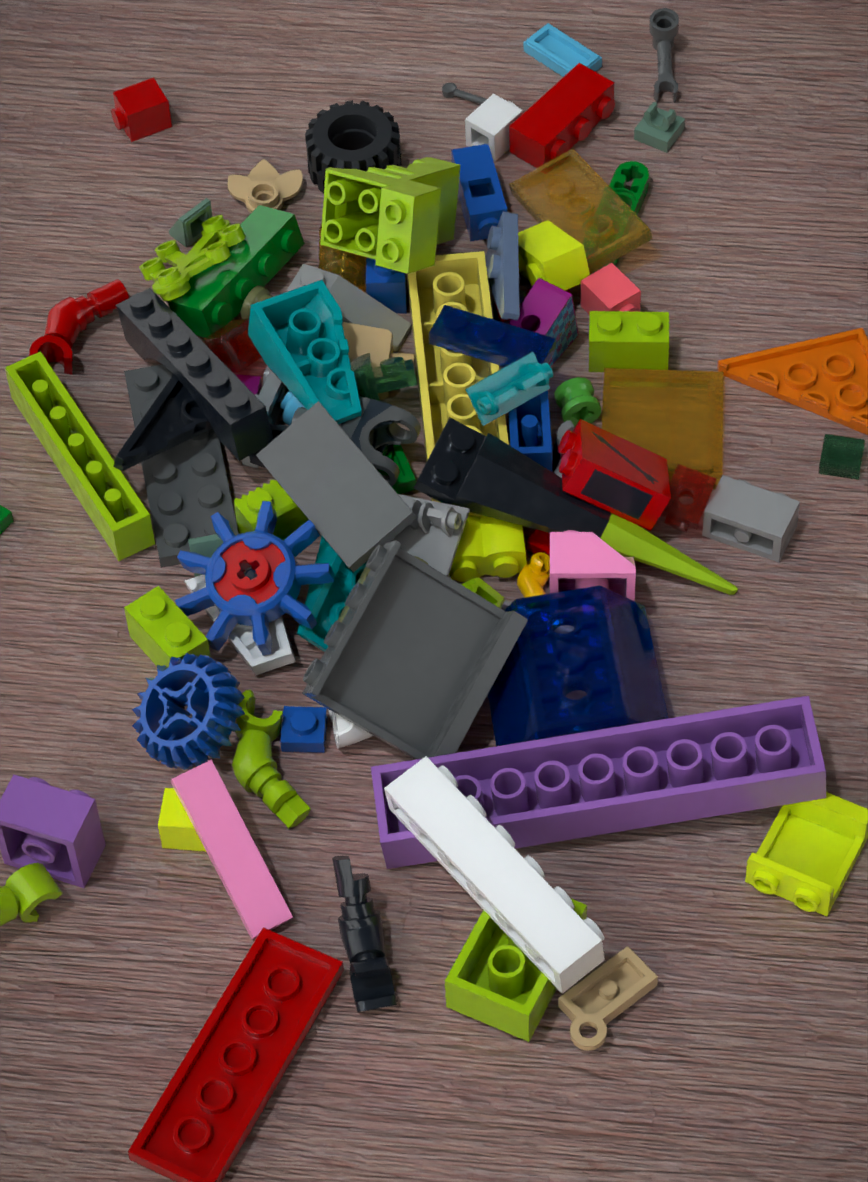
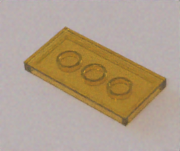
(583, 207)

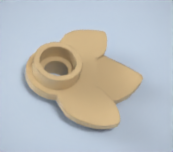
(265, 186)

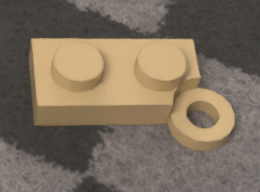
(605, 996)

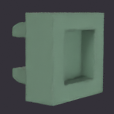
(659, 128)

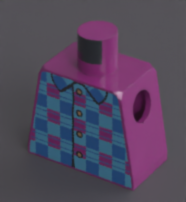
(550, 313)

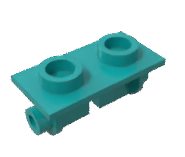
(509, 388)

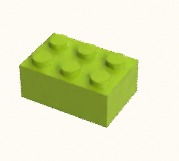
(498, 981)

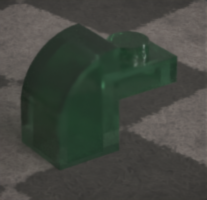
(389, 376)

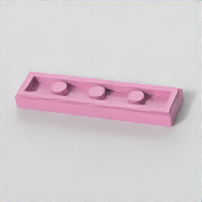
(231, 849)

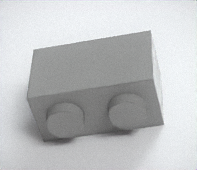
(750, 518)

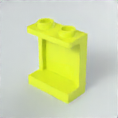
(810, 852)

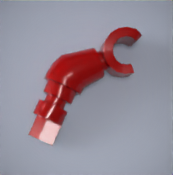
(71, 317)

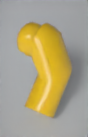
(534, 575)

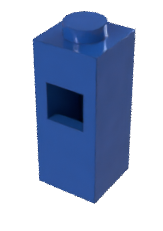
(479, 190)

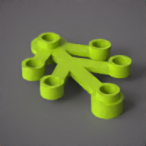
(209, 250)

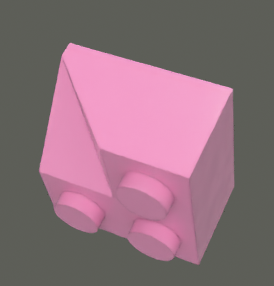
(587, 561)

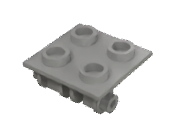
(434, 532)

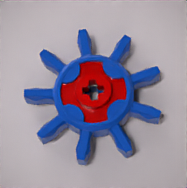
(255, 600)

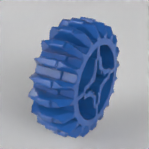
(210, 698)

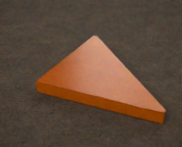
(816, 374)

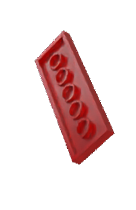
(236, 1060)

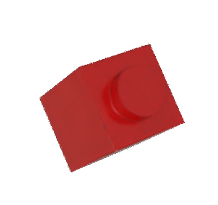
(141, 109)

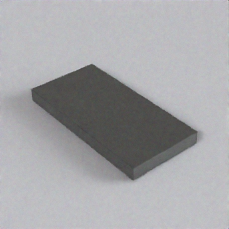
(336, 486)

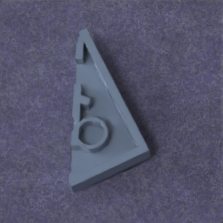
(503, 265)

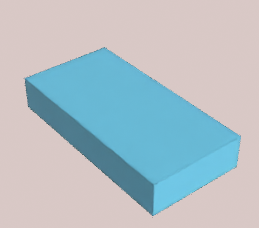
(559, 51)

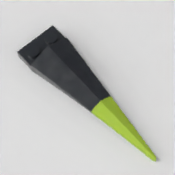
(509, 486)

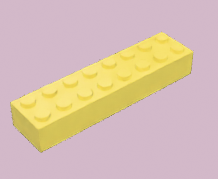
(443, 374)

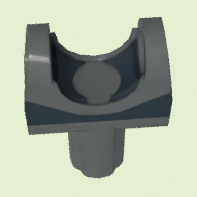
(378, 427)

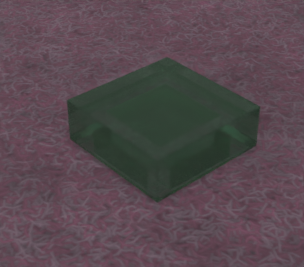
(841, 456)

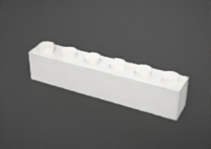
(495, 873)

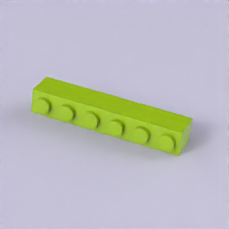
(80, 456)

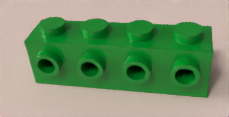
(221, 289)

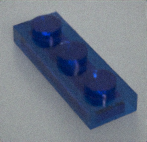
(488, 338)

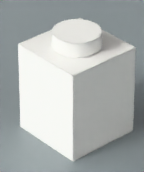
(491, 125)

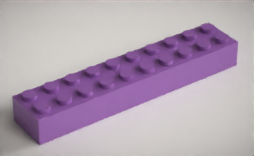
(627, 776)

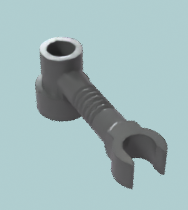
(663, 28)

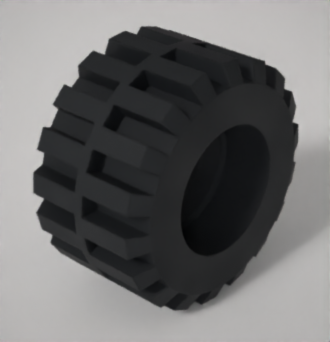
(351, 139)

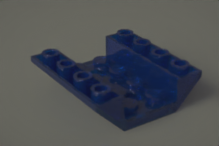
(604, 656)

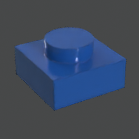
(304, 729)

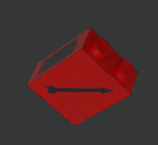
(614, 474)

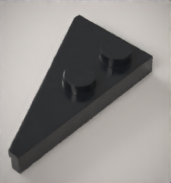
(167, 423)

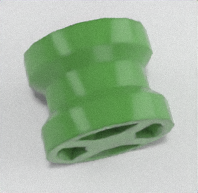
(577, 401)

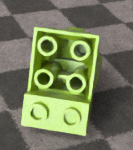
(391, 212)

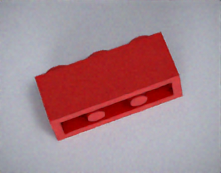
(562, 116)

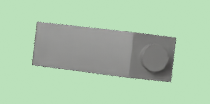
(355, 304)

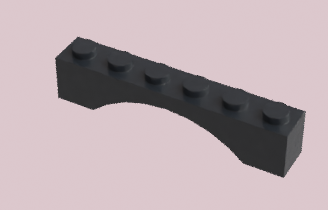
(226, 402)

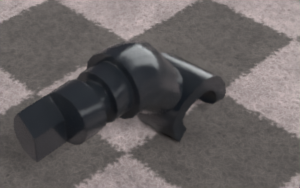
(363, 940)

